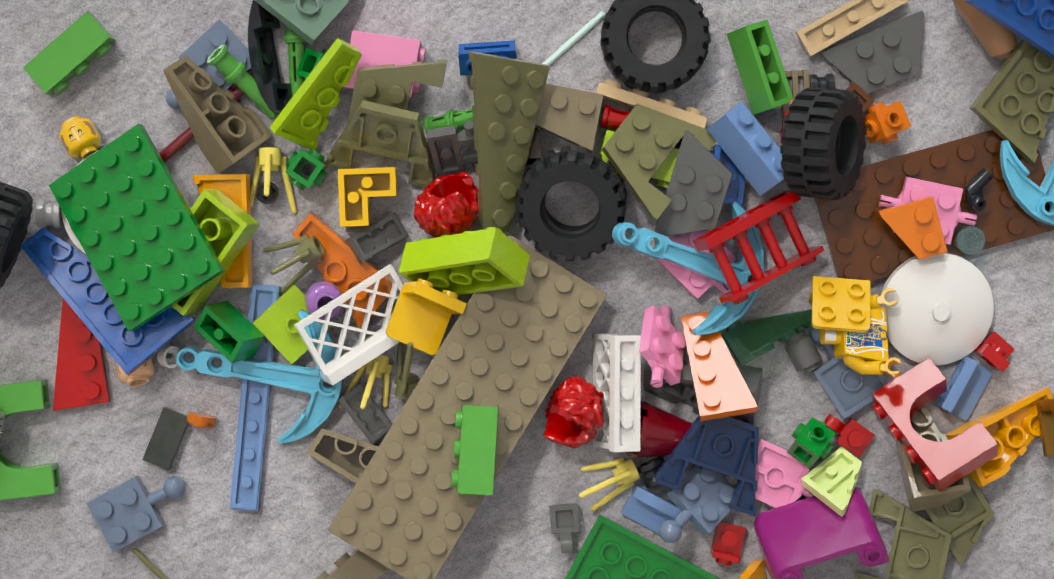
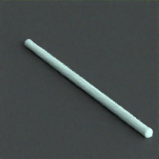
(574, 39)

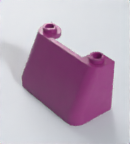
(814, 533)

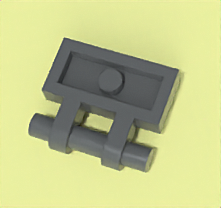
(446, 149)

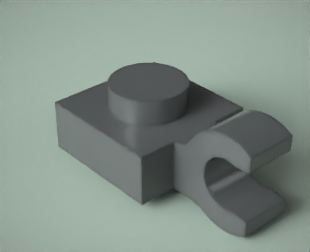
(564, 520)

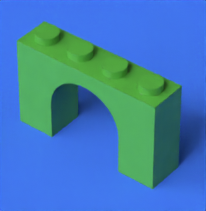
(19, 480)

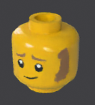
(79, 137)

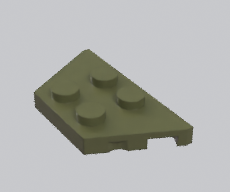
(963, 519)

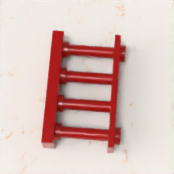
(737, 230)

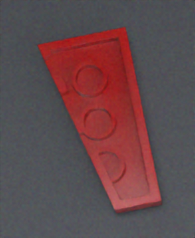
(80, 365)

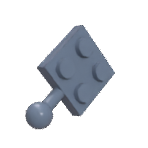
(204, 47)
(843, 385)
(702, 499)
(129, 511)

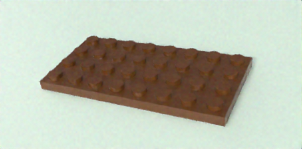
(868, 248)

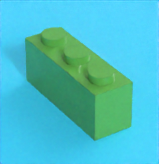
(70, 54)
(760, 67)
(475, 450)

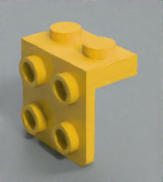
(840, 304)
(423, 315)

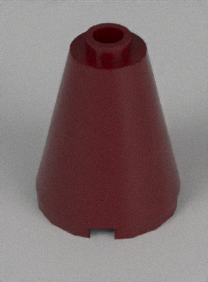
(658, 432)

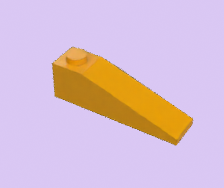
(1012, 429)

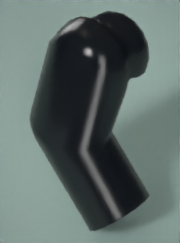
(974, 192)

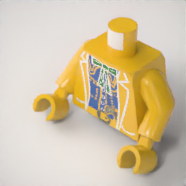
(867, 350)

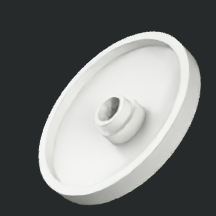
(940, 309)

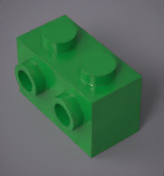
(229, 331)

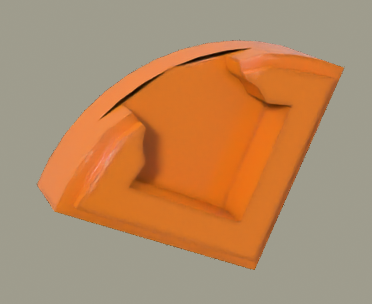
(201, 420)

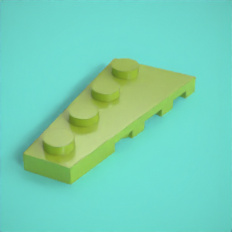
(311, 104)

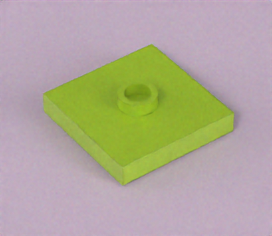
(279, 321)

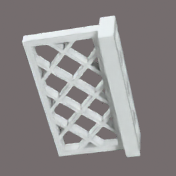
(368, 347)
(624, 393)

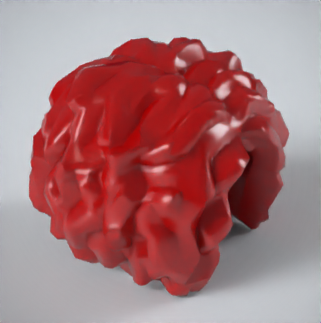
(447, 205)
(574, 413)

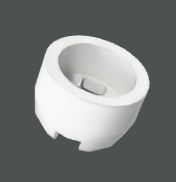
(166, 362)

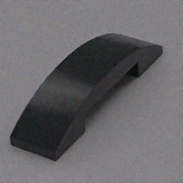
(264, 58)

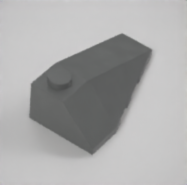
(685, 391)

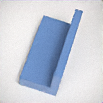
(964, 388)
(649, 508)

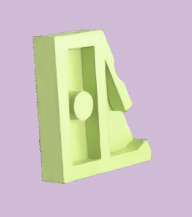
(834, 480)

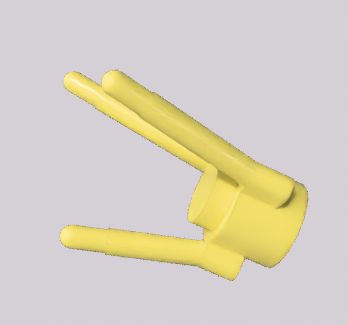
(267, 162)
(374, 369)
(624, 474)

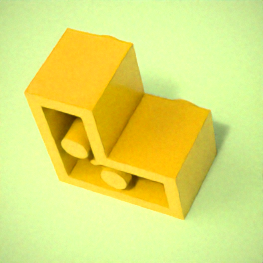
(357, 188)

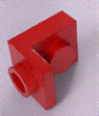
(995, 351)
(727, 543)

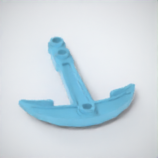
(1023, 190)
(698, 262)
(282, 375)

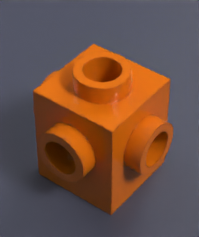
(885, 122)

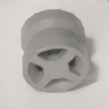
(49, 215)

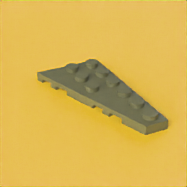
(504, 123)

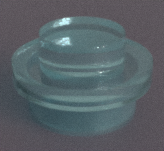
(970, 240)

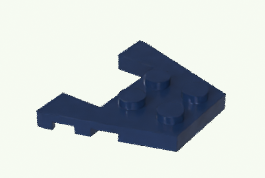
(721, 446)

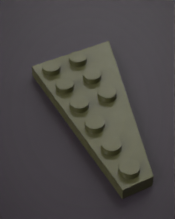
(1019, 100)

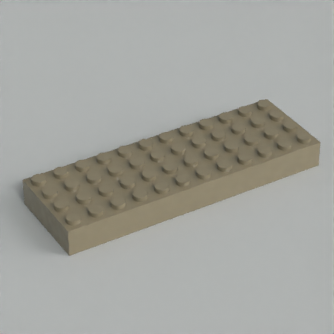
(496, 355)

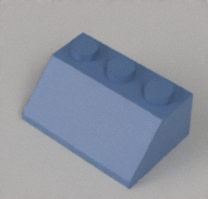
(749, 147)

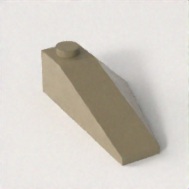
(218, 122)
(918, 491)

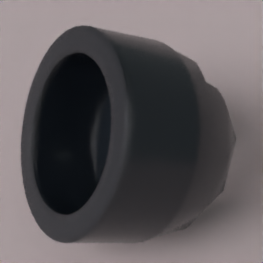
(271, 198)

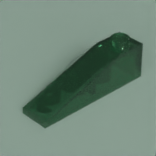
(756, 336)

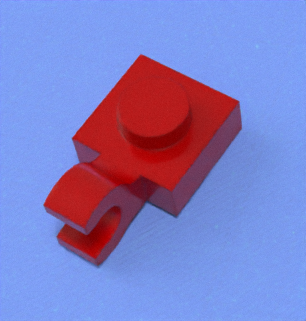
(850, 435)

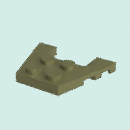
(393, 84)
(386, 133)
(642, 146)
(918, 545)

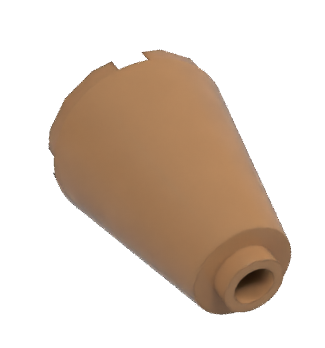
(992, 36)

